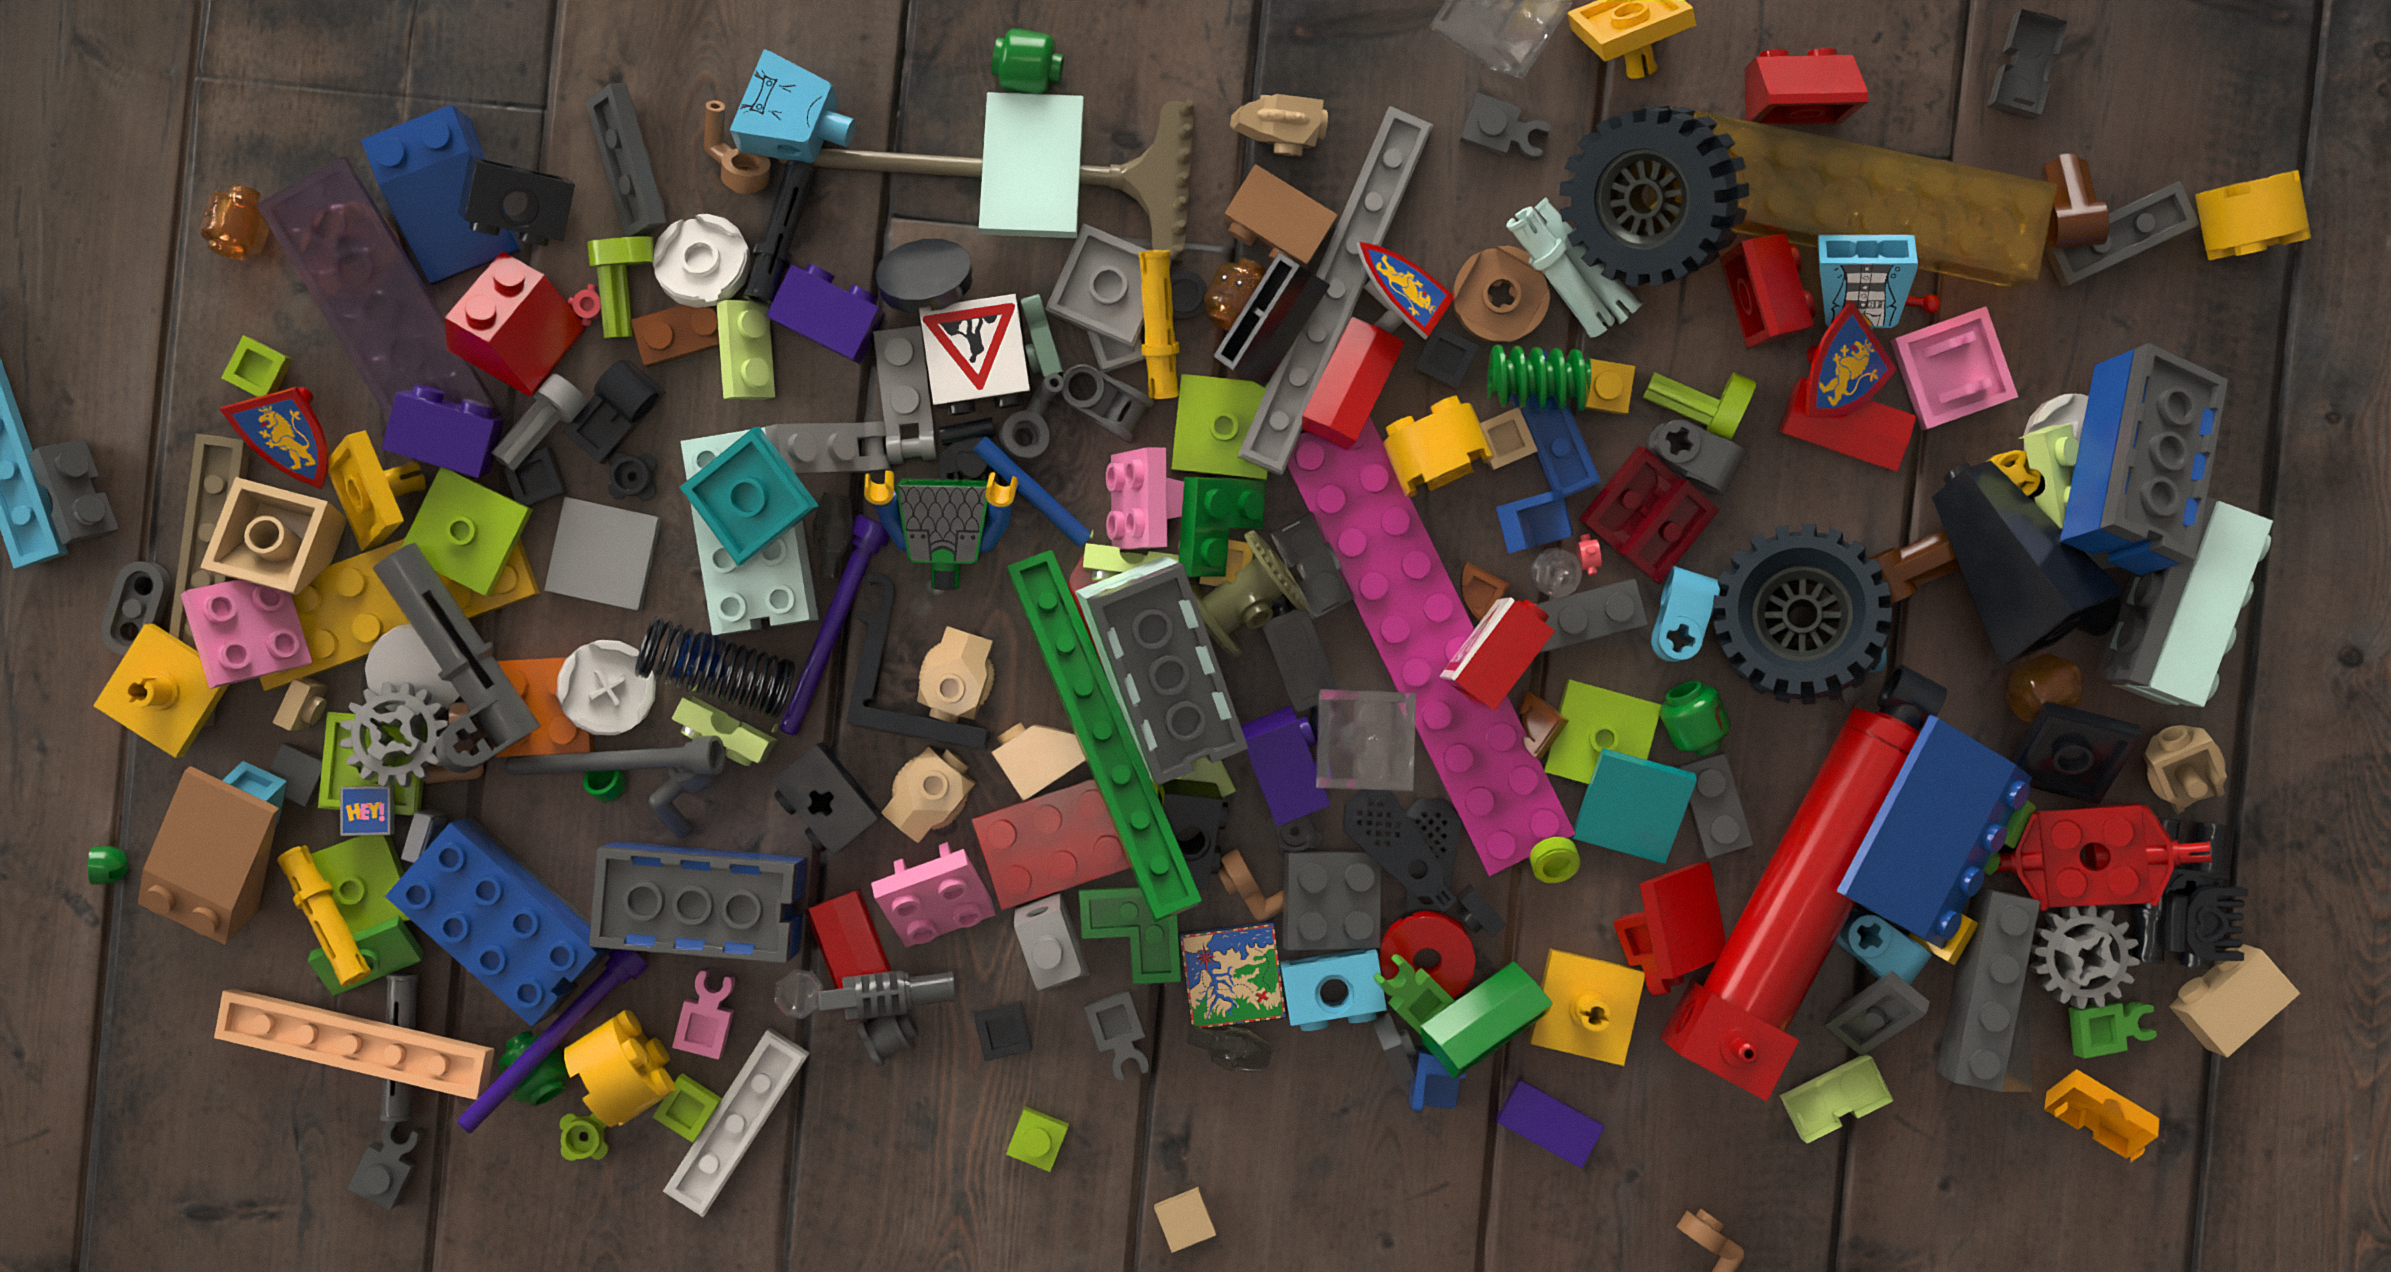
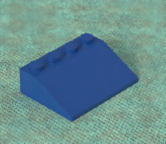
(1936, 833)

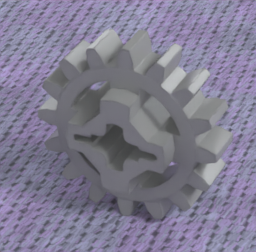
(383, 748)
(2074, 971)

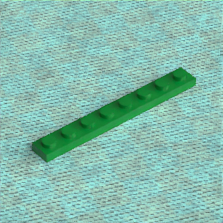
(1104, 737)

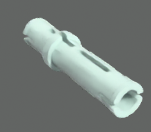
(1550, 257)
(1607, 290)

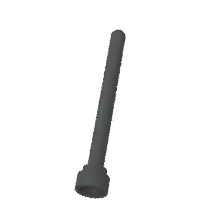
(702, 756)

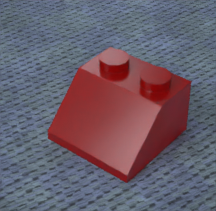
(1803, 88)
(1767, 289)
(513, 325)

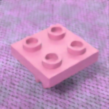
(1954, 368)
(1141, 499)
(244, 631)
(933, 897)

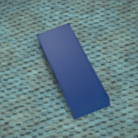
(1559, 446)

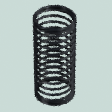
(776, 689)

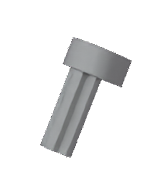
(554, 402)

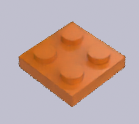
(537, 686)

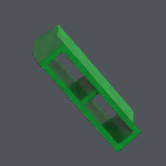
(1485, 1019)

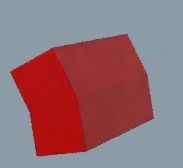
(1351, 383)
(1867, 433)
(847, 937)

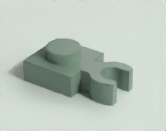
(1043, 351)

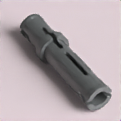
(400, 1012)

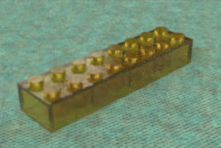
(1961, 215)

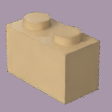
(2233, 1000)

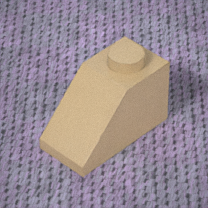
(1037, 756)

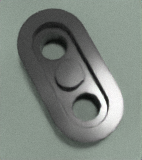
(132, 605)

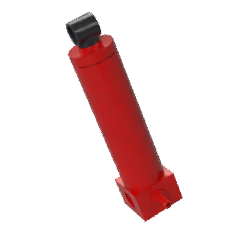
(1795, 913)

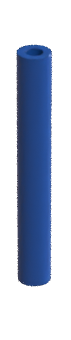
(1032, 491)

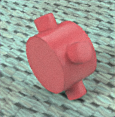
(587, 304)
(1589, 554)

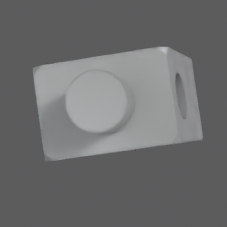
(1049, 942)

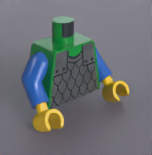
(943, 520)

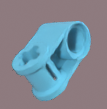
(1683, 606)
(1883, 947)

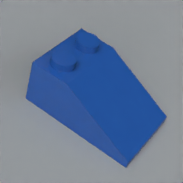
(422, 179)

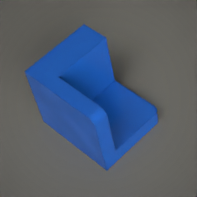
(1534, 521)
(1431, 1083)

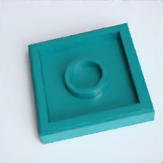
(749, 496)
(1634, 805)

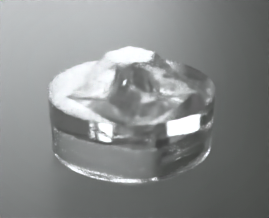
(1556, 572)

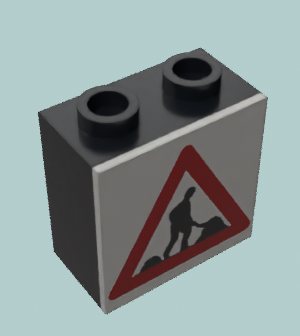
(976, 354)

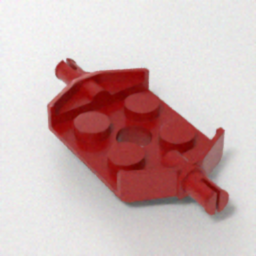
(2139, 849)

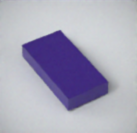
(1549, 1123)

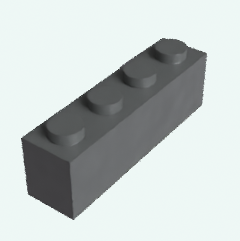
(1988, 1011)

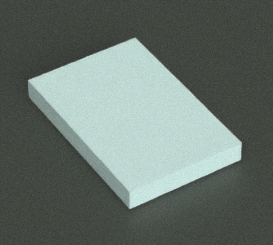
(1031, 165)

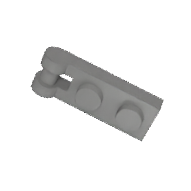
(905, 393)
(830, 447)

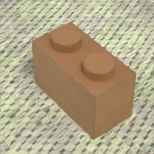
(1278, 217)

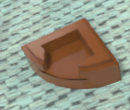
(1480, 590)
(1540, 723)

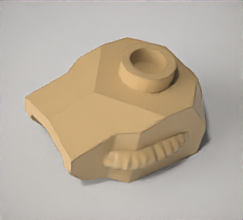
(1282, 121)
(956, 676)
(2184, 766)
(929, 792)

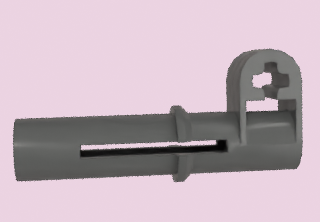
(463, 661)

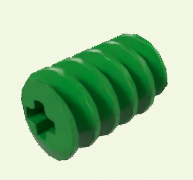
(1539, 377)

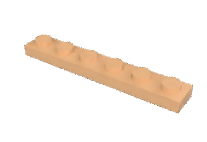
(354, 1043)

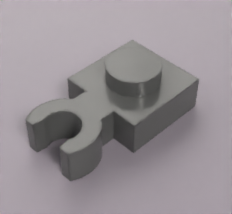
(1495, 126)
(1117, 1026)
(385, 1169)

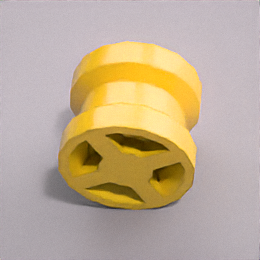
(2019, 470)

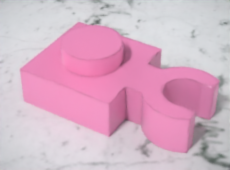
(705, 1023)

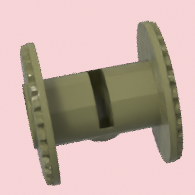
(1248, 597)

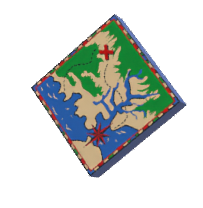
(1233, 975)

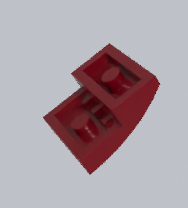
(1649, 514)

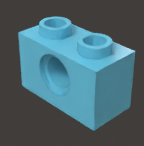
(1306, 976)

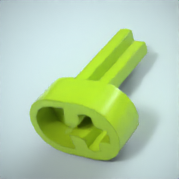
(611, 259)
(1719, 415)

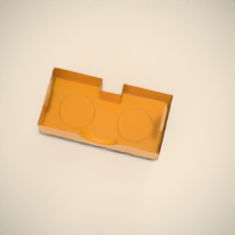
(2112, 1117)

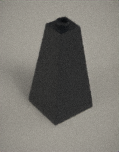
(2015, 565)

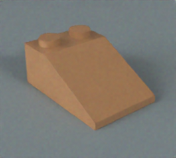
(209, 857)

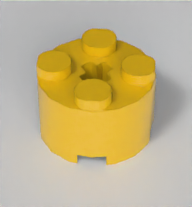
(2253, 215)
(1437, 446)
(620, 1069)

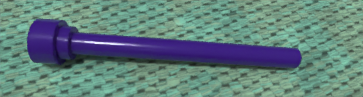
(868, 538)
(620, 968)

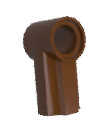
(2076, 214)
(1916, 564)

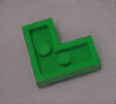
(1208, 513)
(1124, 913)

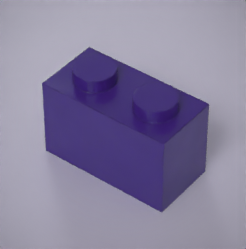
(825, 312)
(443, 431)
(1284, 764)

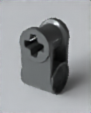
(1108, 402)
(1703, 458)

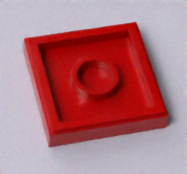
(1683, 919)

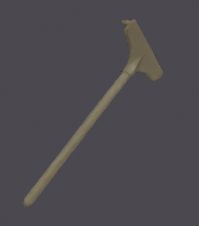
(1154, 179)

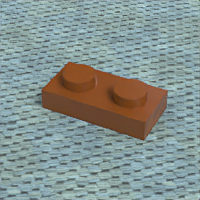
(676, 333)

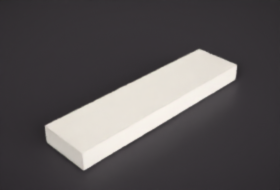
(736, 1122)

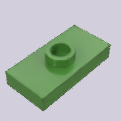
(384, 948)

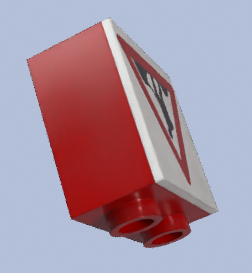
(1498, 651)

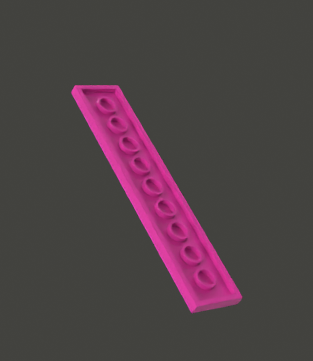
(1417, 632)

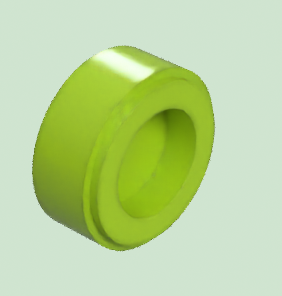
(1554, 860)

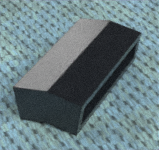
(1271, 320)

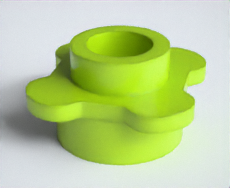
(573, 1146)

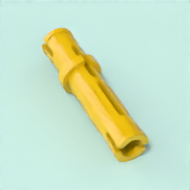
(1159, 333)
(319, 906)

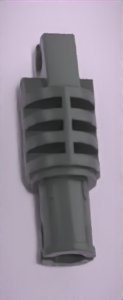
(886, 994)

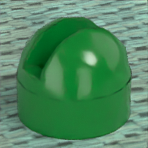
(611, 782)
(106, 865)

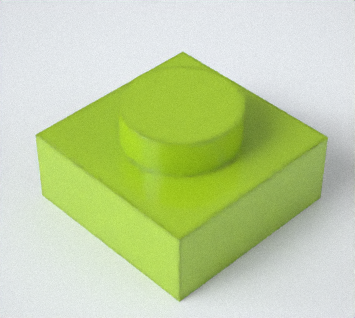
(256, 367)
(687, 1108)
(1037, 1139)

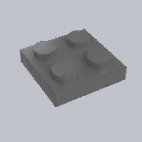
(1331, 900)

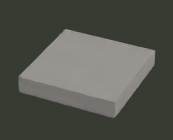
(1101, 288)
(603, 554)

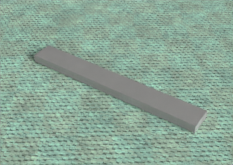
(1363, 220)

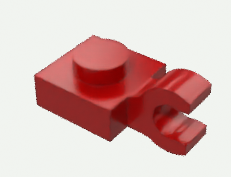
(1638, 949)

